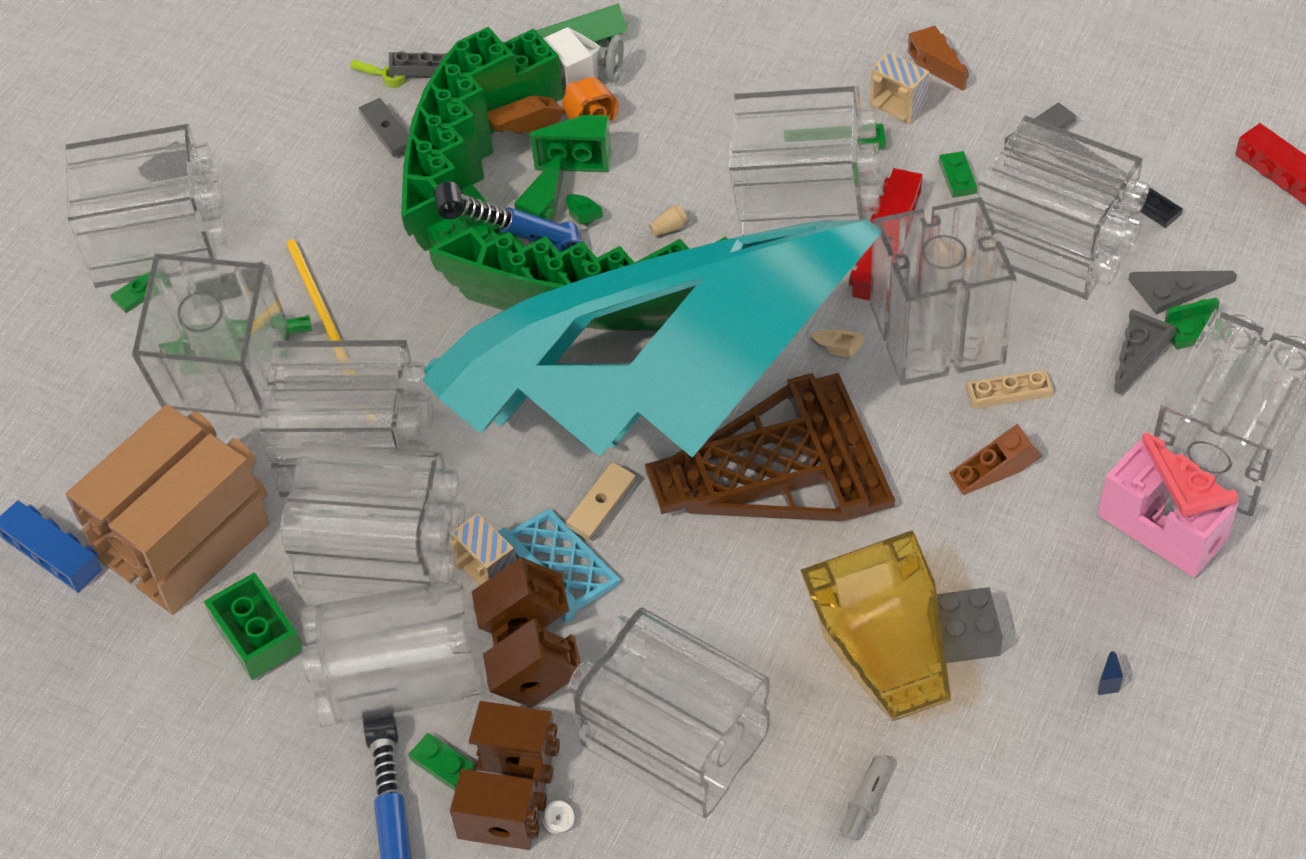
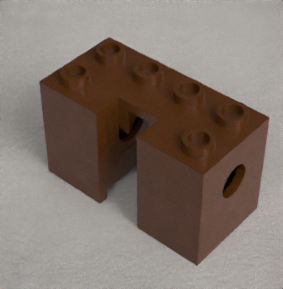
(516, 609)
(504, 807)

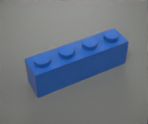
(49, 546)

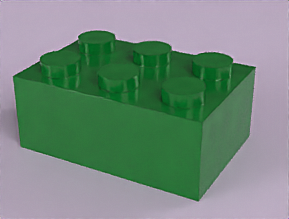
(253, 625)

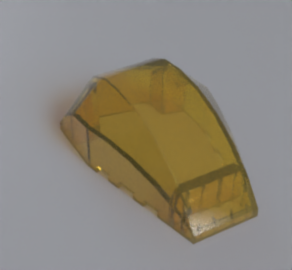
(884, 623)

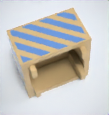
(899, 87)
(480, 549)

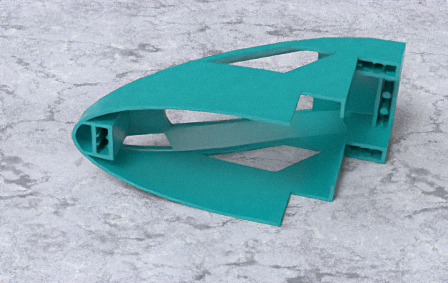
(696, 368)

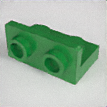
(1190, 321)

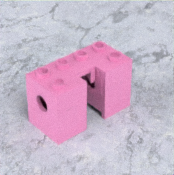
(1135, 504)

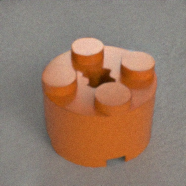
(589, 98)

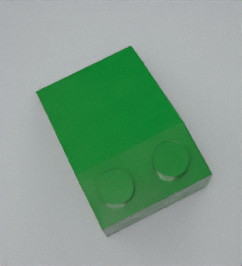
(579, 141)

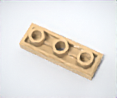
(1009, 389)
(607, 489)

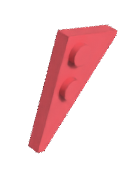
(1187, 484)

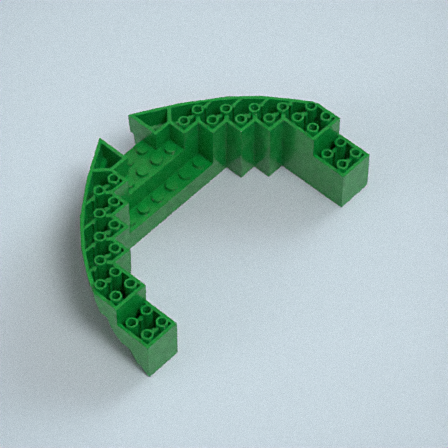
(448, 145)

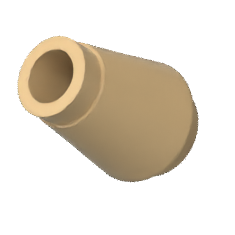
(669, 221)

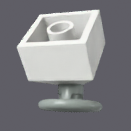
(582, 57)

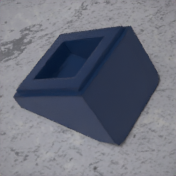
(1111, 676)

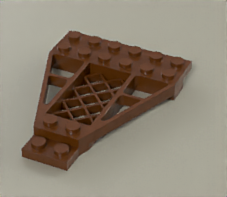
(836, 444)

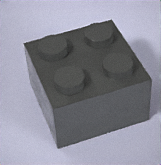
(969, 625)

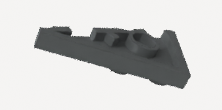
(1173, 288)
(1142, 343)

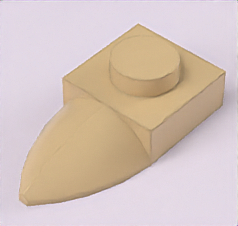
(839, 342)

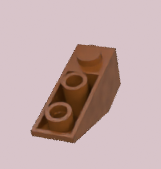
(932, 52)
(525, 115)
(996, 461)

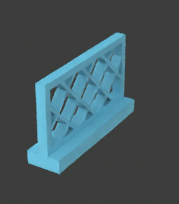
(522, 550)

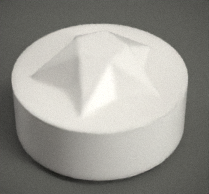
(558, 817)

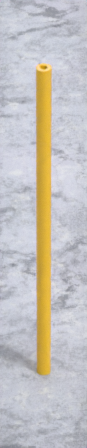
(313, 291)

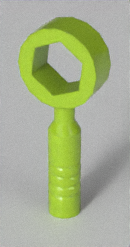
(375, 70)

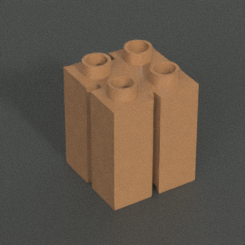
(171, 506)

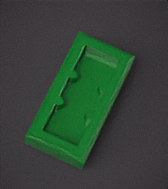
(131, 294)

